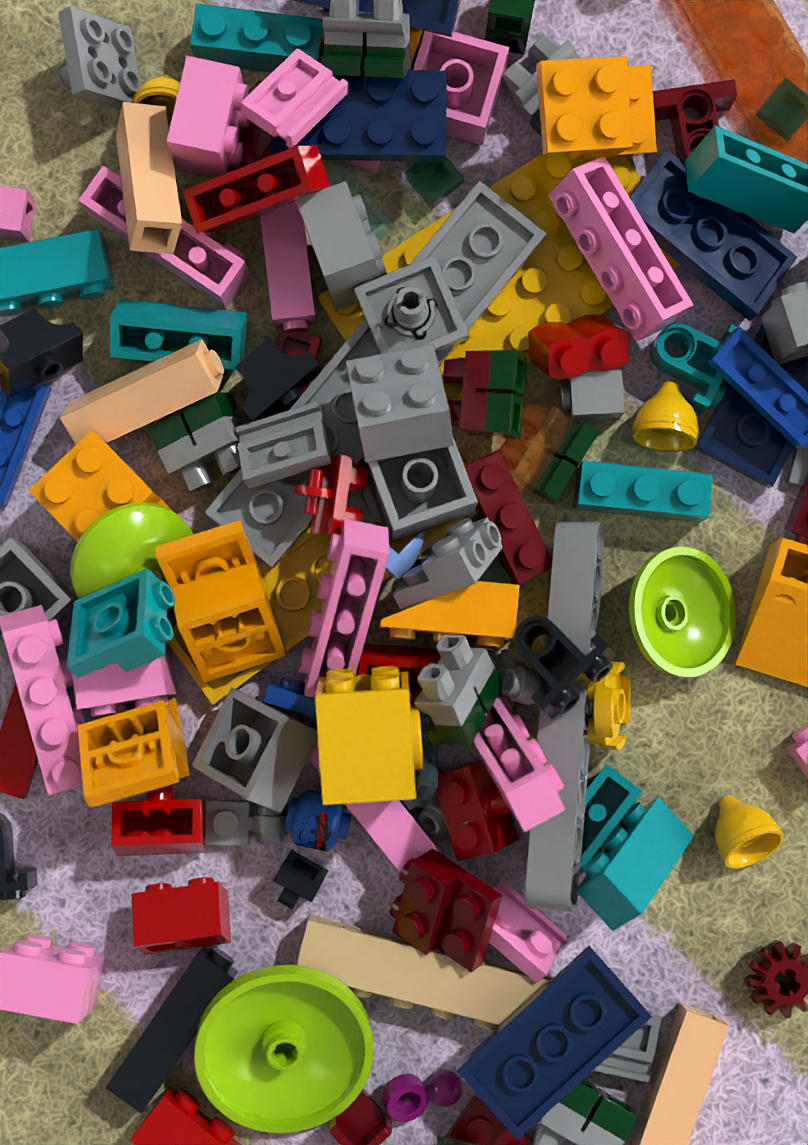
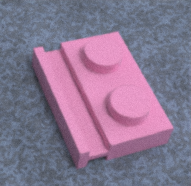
(294, 98)
(524, 934)

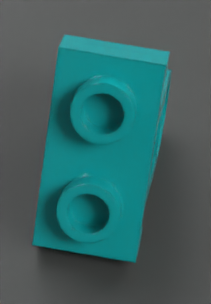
(692, 366)

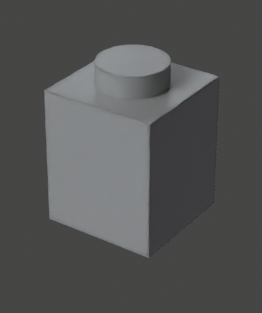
(593, 396)

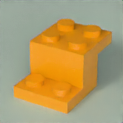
(596, 108)
(89, 484)
(220, 601)
(132, 752)

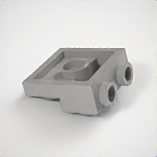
(451, 562)

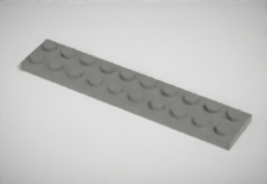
(479, 255)

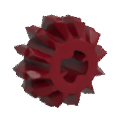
(768, 990)

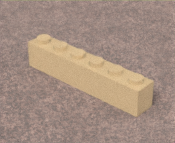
(393, 968)

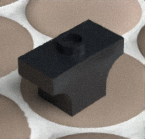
(36, 351)
(274, 379)

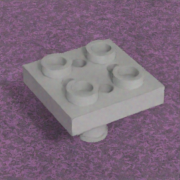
(98, 58)
(409, 308)

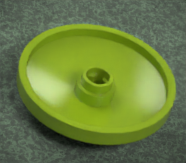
(283, 1049)

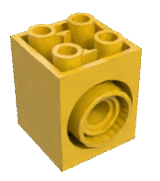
(367, 736)

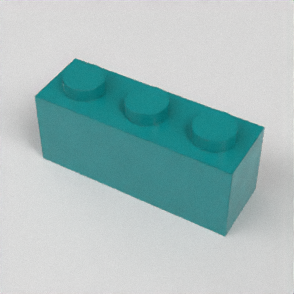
(253, 37)
(749, 179)
(54, 270)
(158, 329)
(643, 491)
(606, 805)
(634, 863)

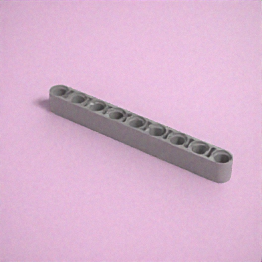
(575, 610)

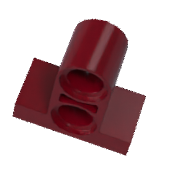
(705, 98)

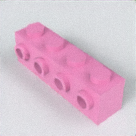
(620, 248)
(197, 258)
(347, 603)
(44, 695)
(518, 766)

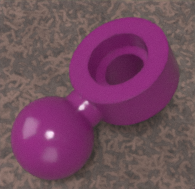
(408, 1097)

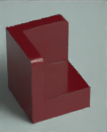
(361, 1123)

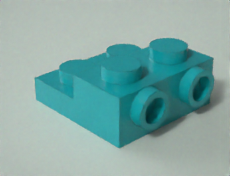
(121, 625)

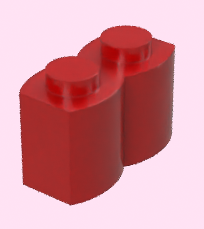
(575, 347)

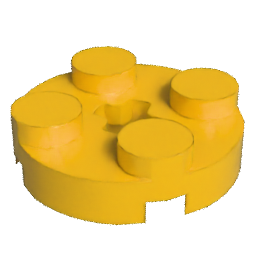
(611, 708)

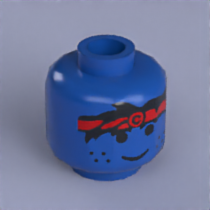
(316, 824)

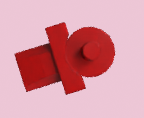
(328, 494)

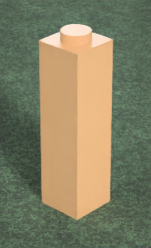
(148, 178)
(145, 394)
(681, 1078)

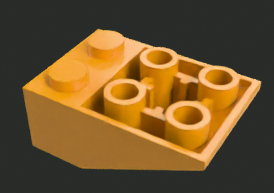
(476, 611)
(778, 619)

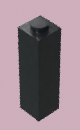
(171, 1028)

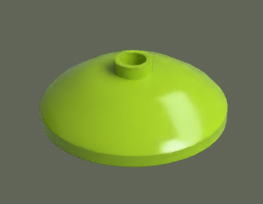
(123, 545)
(697, 609)

